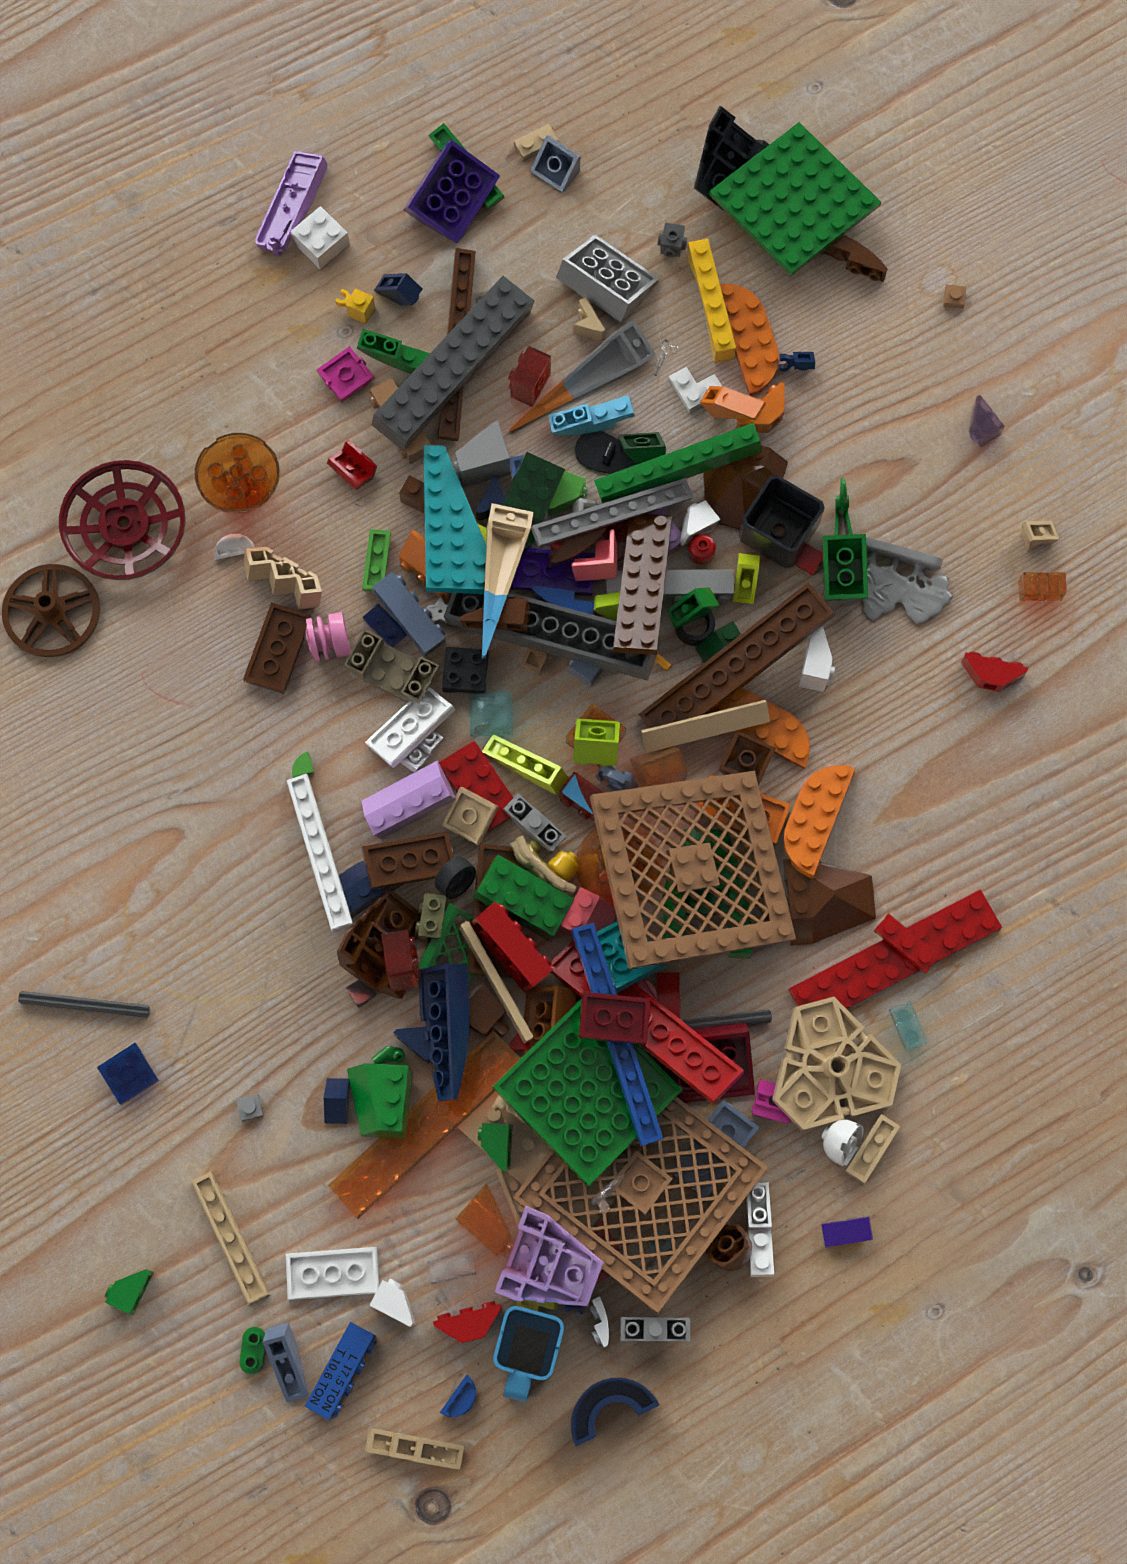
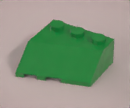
(381, 1098)

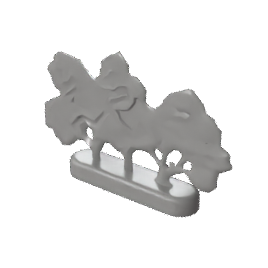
(889, 587)

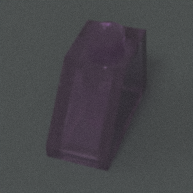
(984, 423)

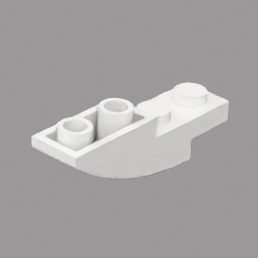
(759, 1230)

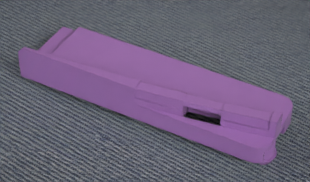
(291, 201)

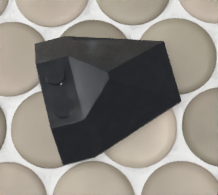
(724, 152)

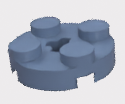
(616, 780)

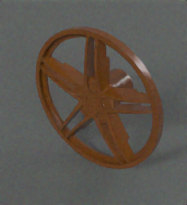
(50, 609)

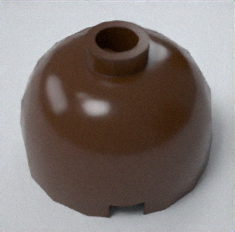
(730, 1248)

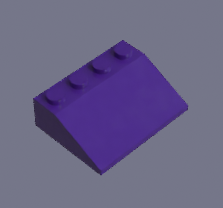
(451, 191)

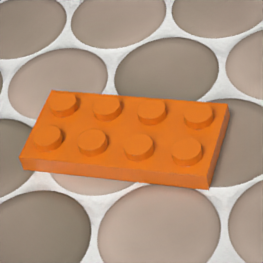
(774, 809)

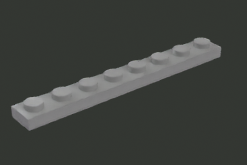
(611, 512)

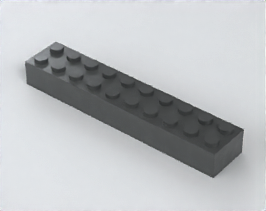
(452, 363)
(560, 633)

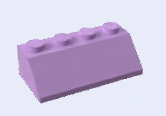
(407, 800)

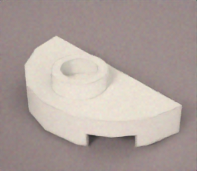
(232, 546)

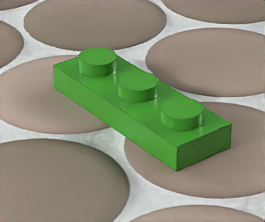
(376, 558)

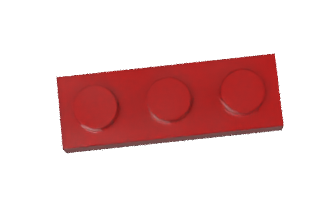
(906, 943)

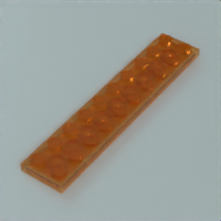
(428, 1124)

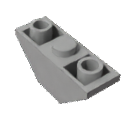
(534, 823)
(655, 1329)

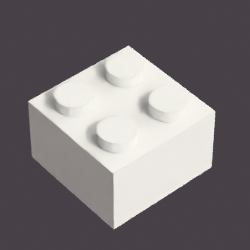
(320, 237)

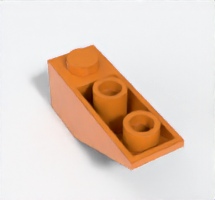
(730, 404)

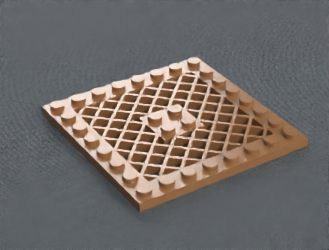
(692, 869)
(641, 1189)

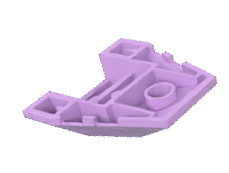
(548, 1264)

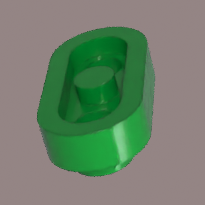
(253, 1350)

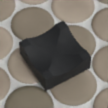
(464, 670)

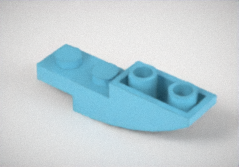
(591, 419)

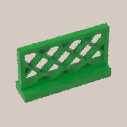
(435, 945)

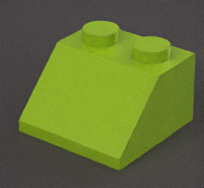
(596, 742)

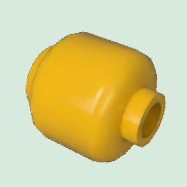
(564, 865)

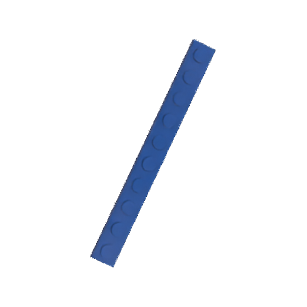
(622, 1054)

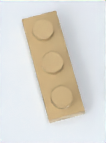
(872, 1148)

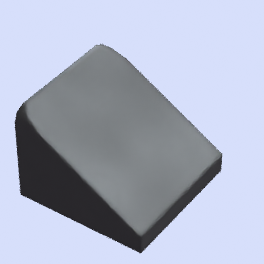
(360, 993)

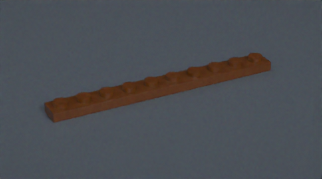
(459, 306)

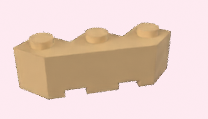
(283, 576)

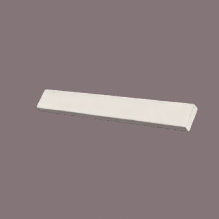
(320, 853)

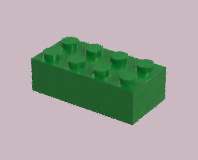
(524, 896)

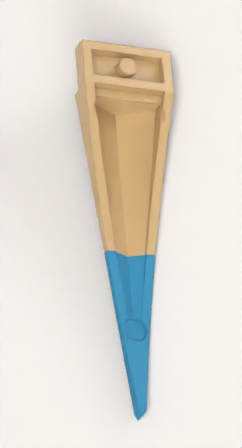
(505, 543)

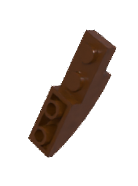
(858, 258)
(573, 547)

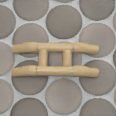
(538, 868)

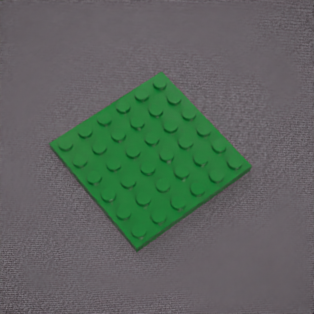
(795, 198)
(574, 1097)

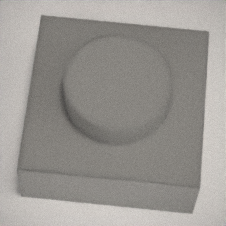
(249, 1107)

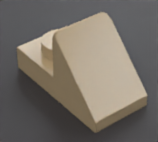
(590, 324)
(1038, 533)

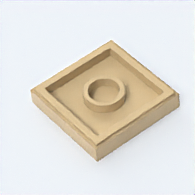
(470, 816)

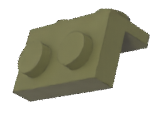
(432, 917)

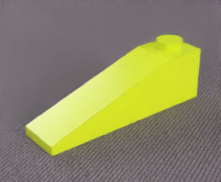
(526, 764)

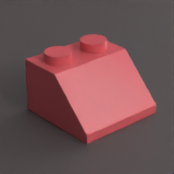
(588, 909)

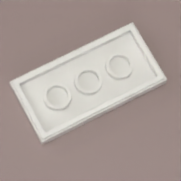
(409, 727)
(332, 1273)

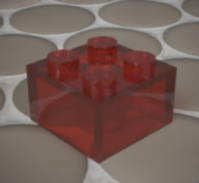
(529, 376)
(401, 960)

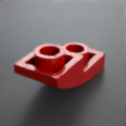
(669, 991)

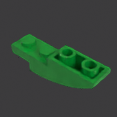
(390, 351)

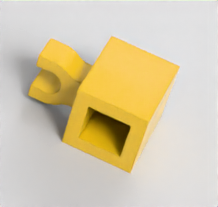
(358, 305)

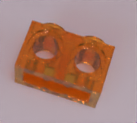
(1042, 586)

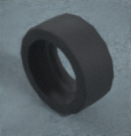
(696, 640)
(455, 877)

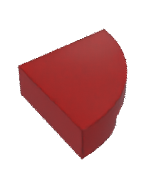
(517, 1044)

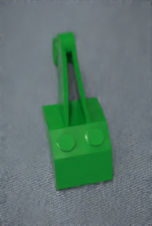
(844, 557)

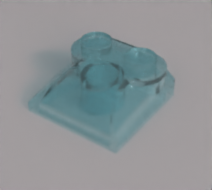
(491, 714)

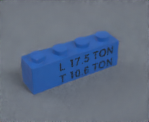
(340, 1371)

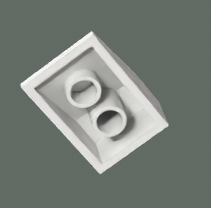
(817, 663)

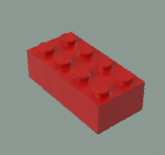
(511, 947)

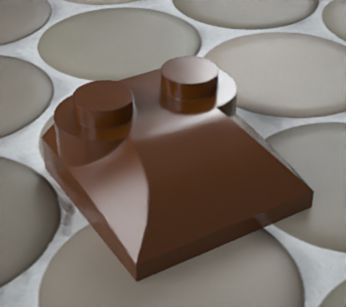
(746, 755)

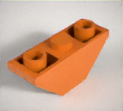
(771, 413)

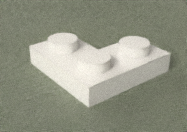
(689, 390)

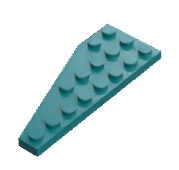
(452, 537)

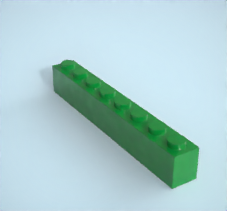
(681, 463)

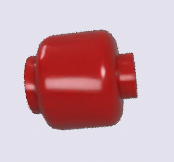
(702, 549)

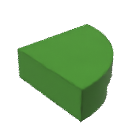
(302, 765)

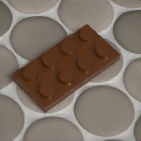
(277, 648)
(406, 860)

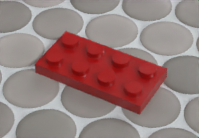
(474, 772)

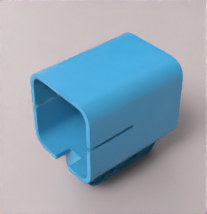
(520, 1381)

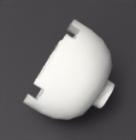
(841, 1141)

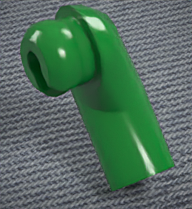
(389, 1053)

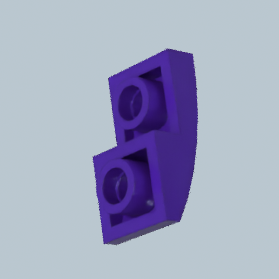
(847, 1231)

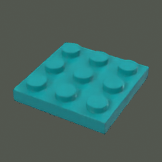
(616, 960)

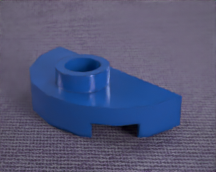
(461, 1399)

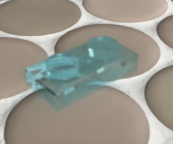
(908, 1026)

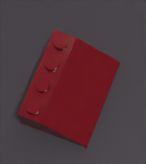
(733, 1042)

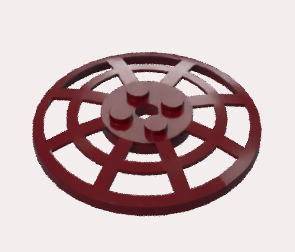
(118, 510)

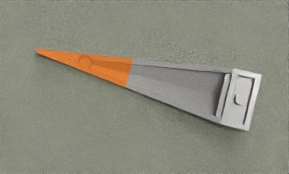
(614, 357)

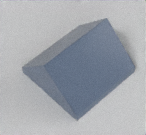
(556, 164)

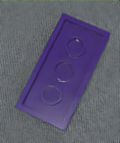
(533, 571)

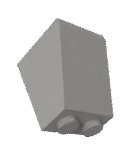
(482, 457)

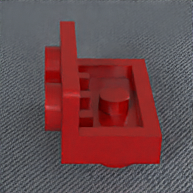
(353, 465)

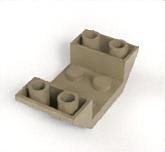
(390, 668)

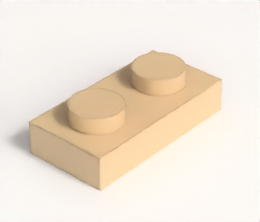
(531, 143)

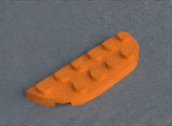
(752, 336)
(782, 731)
(815, 816)

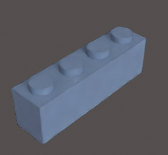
(409, 614)

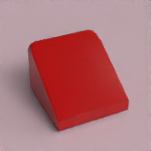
(809, 559)

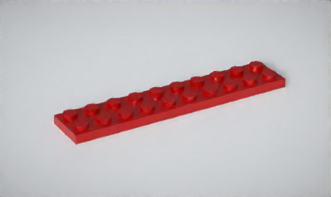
(884, 966)
(668, 1037)

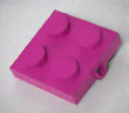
(345, 374)

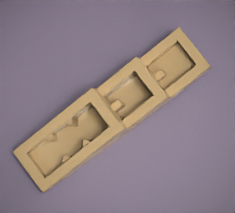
(414, 1448)

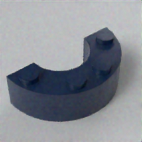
(600, 1395)

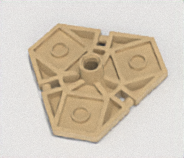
(810, 1088)

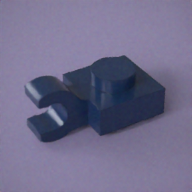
(800, 360)

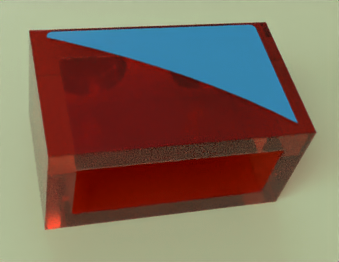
(577, 793)

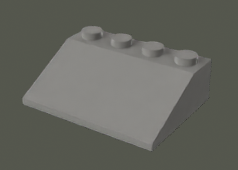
(606, 277)

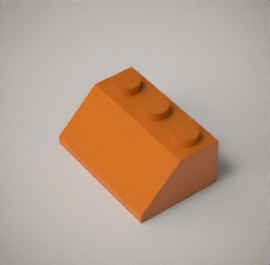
(413, 559)

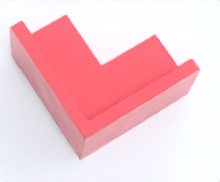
(603, 565)

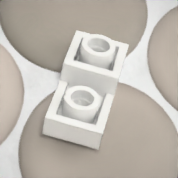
(422, 752)
(601, 1331)

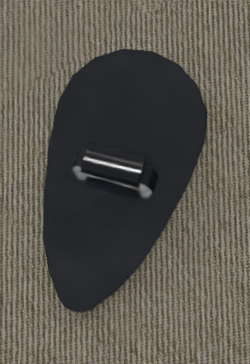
(602, 453)

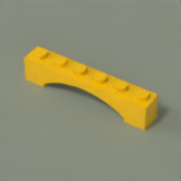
(714, 307)

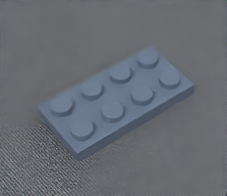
(734, 1126)

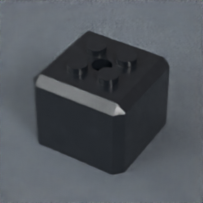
(784, 506)

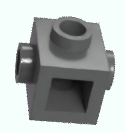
(672, 240)

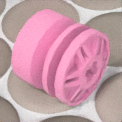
(328, 637)

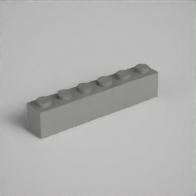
(681, 582)

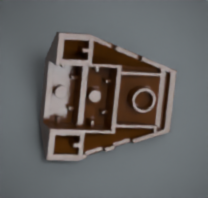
(736, 485)
(827, 903)
(362, 945)

